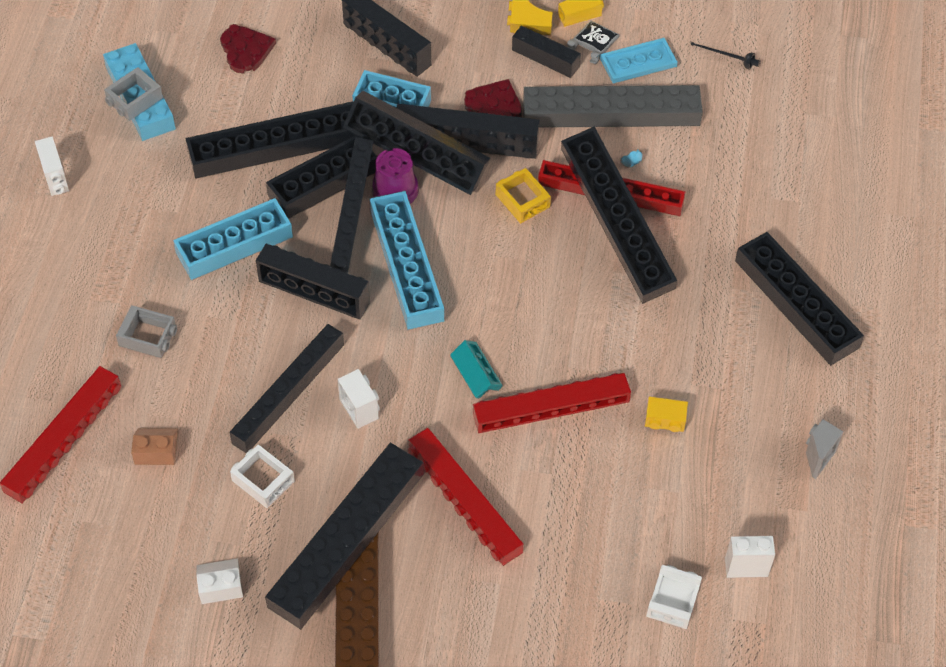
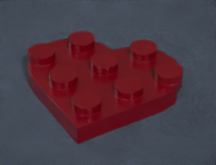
(245, 47)
(493, 98)

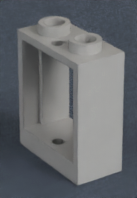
(150, 97)
(137, 315)

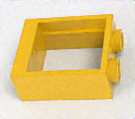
(530, 208)

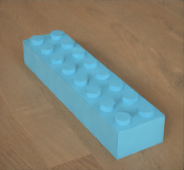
(407, 260)

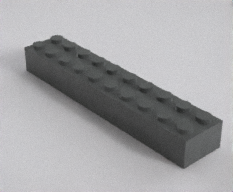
(613, 106)

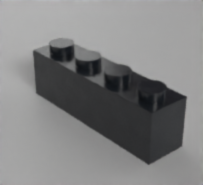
(546, 51)

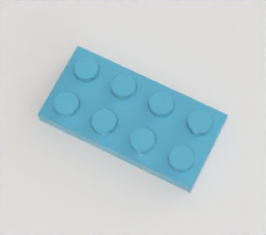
(638, 60)

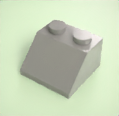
(822, 446)

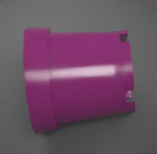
(385, 180)

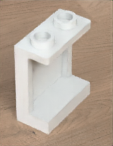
(674, 596)

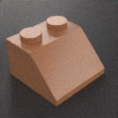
(154, 446)

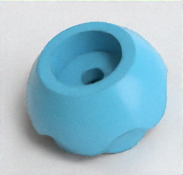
(632, 159)

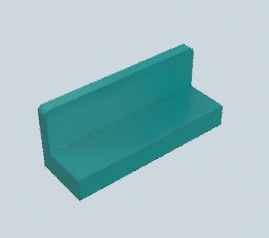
(475, 368)

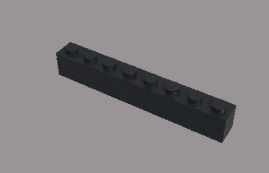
(351, 204)
(286, 388)

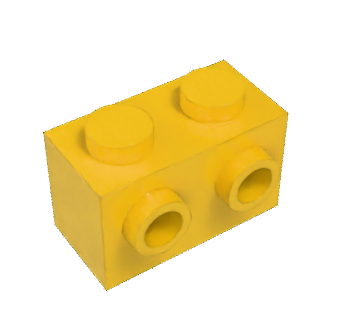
(666, 414)

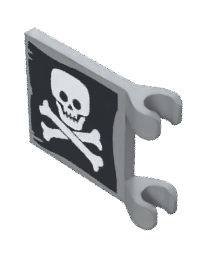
(594, 38)

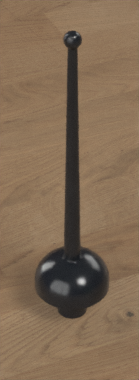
(748, 61)

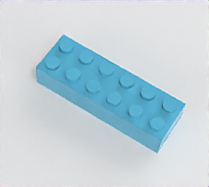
(155, 119)
(233, 238)

